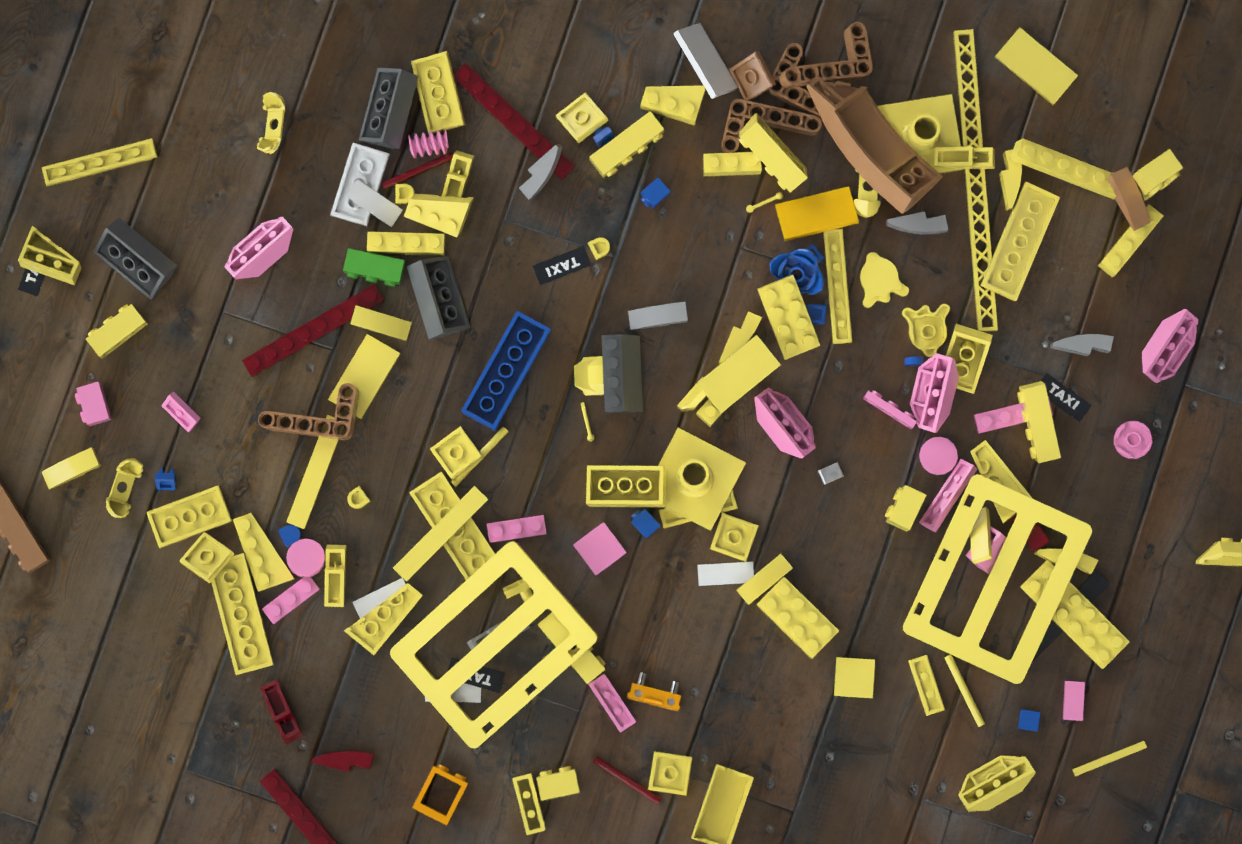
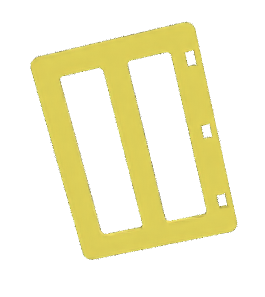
(1028, 513)
(440, 690)

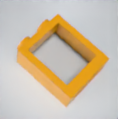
(443, 771)

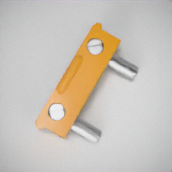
(654, 696)

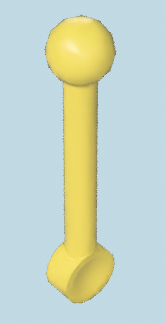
(750, 208)
(590, 437)

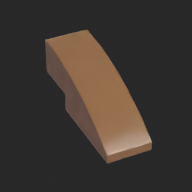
(1129, 198)

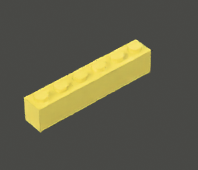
(1063, 167)

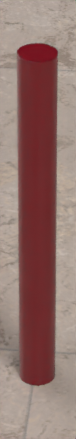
(418, 170)
(627, 780)

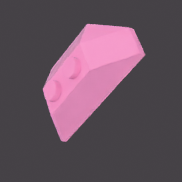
(260, 249)
(1169, 346)
(934, 392)
(784, 423)

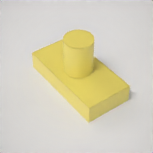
(518, 587)

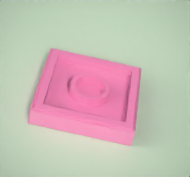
(599, 548)

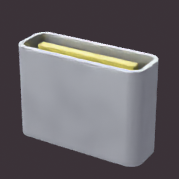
(831, 473)

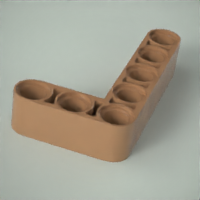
(834, 68)
(782, 94)
(783, 123)
(316, 423)

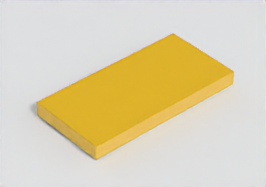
(816, 213)

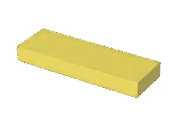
(981, 538)
(764, 579)
(926, 685)

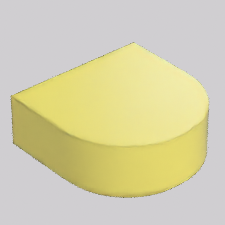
(404, 193)
(600, 247)
(357, 498)

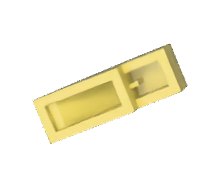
(964, 157)
(458, 174)
(1010, 180)
(381, 323)
(740, 336)
(71, 468)
(1085, 563)
(335, 575)

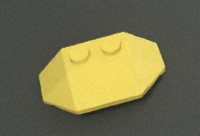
(1223, 553)
(995, 782)

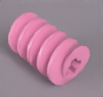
(428, 144)

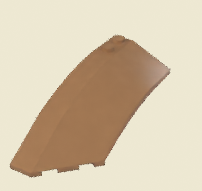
(872, 143)

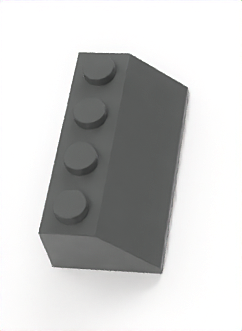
(388, 107)
(134, 258)
(438, 297)
(622, 373)

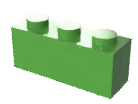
(374, 267)

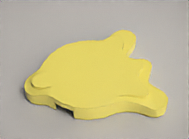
(880, 279)
(926, 328)

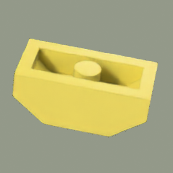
(589, 376)
(692, 399)

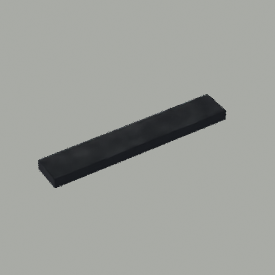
(1091, 590)

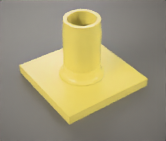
(925, 125)
(698, 478)

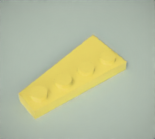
(994, 468)
(263, 560)
(382, 621)

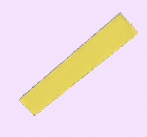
(99, 162)
(837, 286)
(313, 479)
(440, 533)

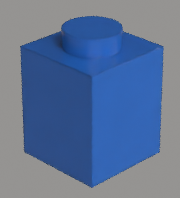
(654, 193)
(644, 523)

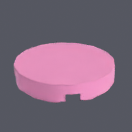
(1132, 439)
(938, 455)
(305, 558)

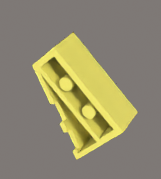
(674, 102)
(439, 212)
(48, 259)

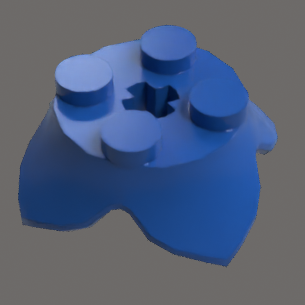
(785, 265)

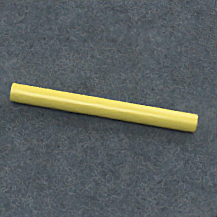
(484, 451)
(964, 690)
(1109, 758)

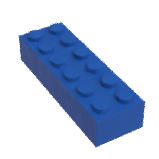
(506, 371)

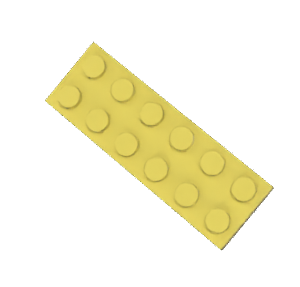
(1020, 241)
(467, 545)
(241, 617)
(1079, 619)

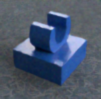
(603, 136)
(165, 481)

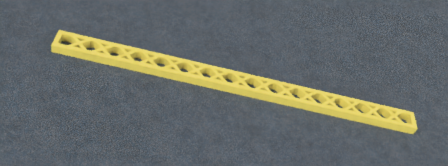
(968, 176)

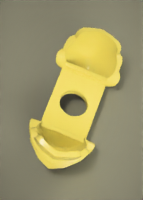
(276, 109)
(867, 202)
(126, 472)

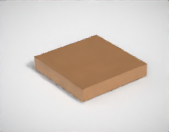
(752, 76)

